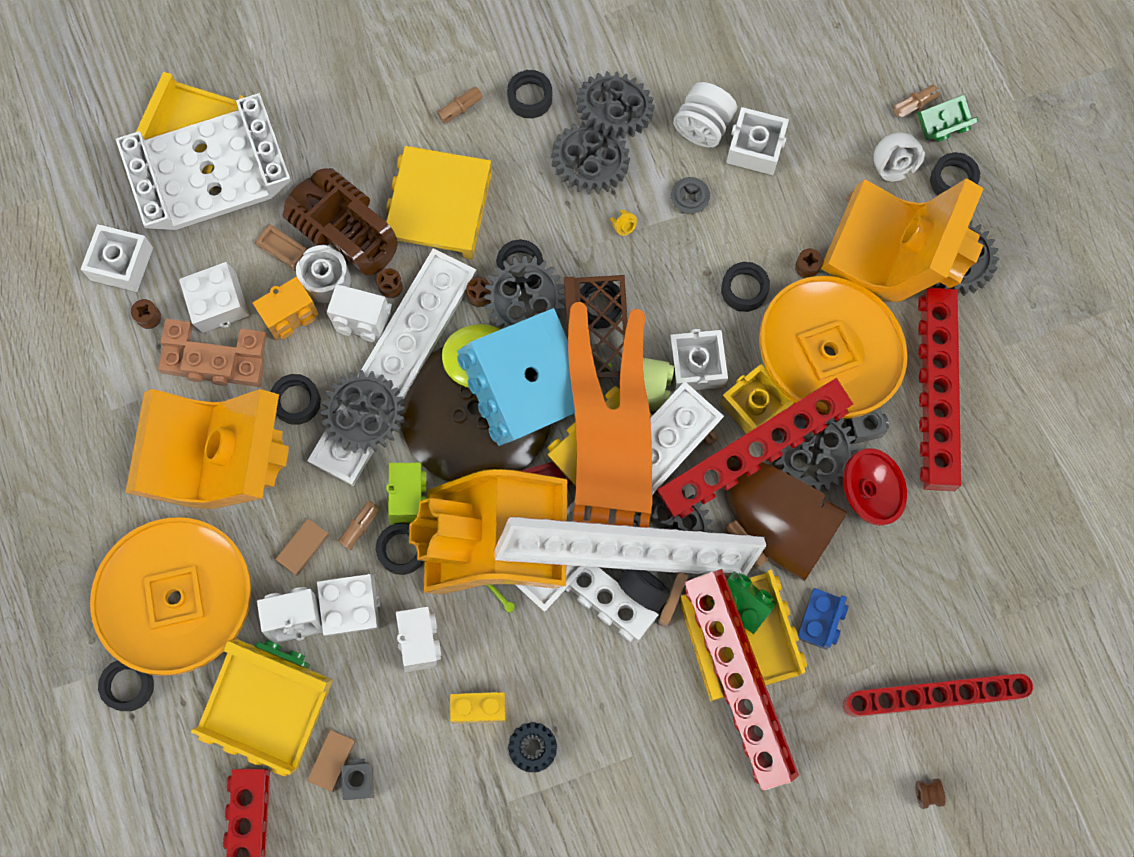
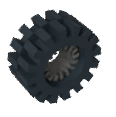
(521, 738)

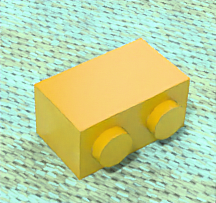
(478, 708)

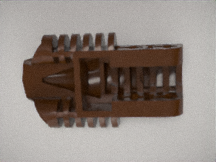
(338, 215)

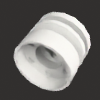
(705, 114)

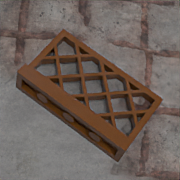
(573, 295)

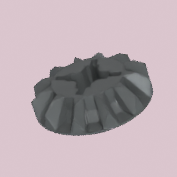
(690, 185)

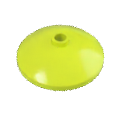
(457, 341)

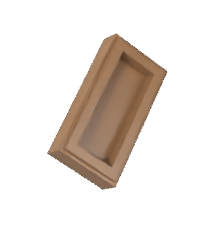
(281, 246)
(302, 547)
(672, 601)
(330, 759)

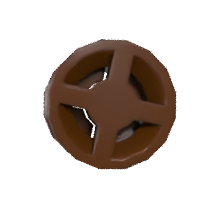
(803, 265)
(390, 278)
(477, 287)
(146, 320)
(930, 793)

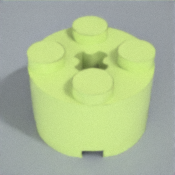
(656, 377)

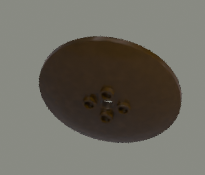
(449, 437)

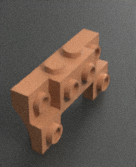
(212, 362)

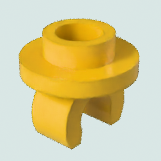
(625, 223)

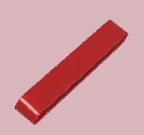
(949, 690)

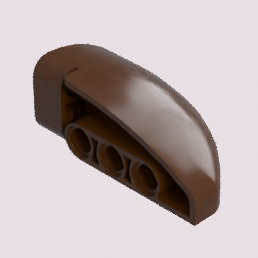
(786, 516)

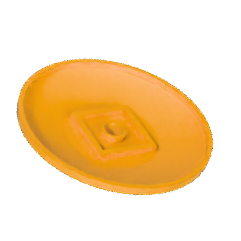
(851, 321)
(134, 587)

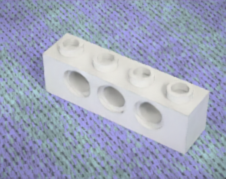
(608, 613)

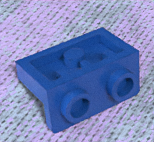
(822, 619)

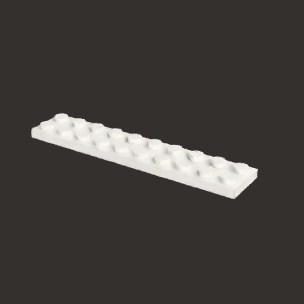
(401, 352)
(675, 433)
(626, 547)

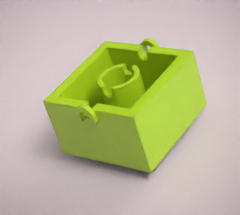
(404, 491)

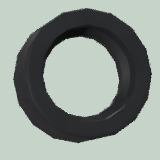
(529, 77)
(953, 159)
(517, 246)
(753, 270)
(615, 315)
(310, 411)
(381, 544)
(644, 588)
(107, 697)

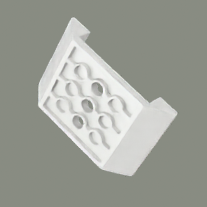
(169, 174)

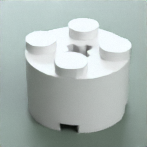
(314, 264)

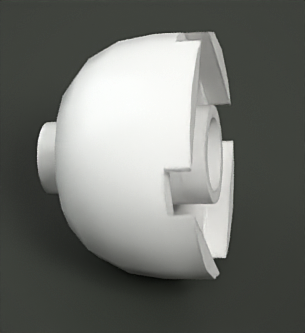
(897, 156)

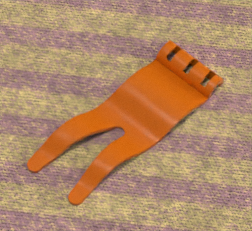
(611, 443)

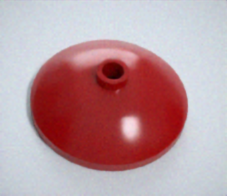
(875, 487)

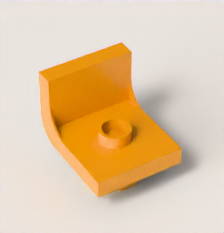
(903, 244)
(206, 450)
(465, 520)

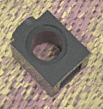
(863, 434)
(364, 791)

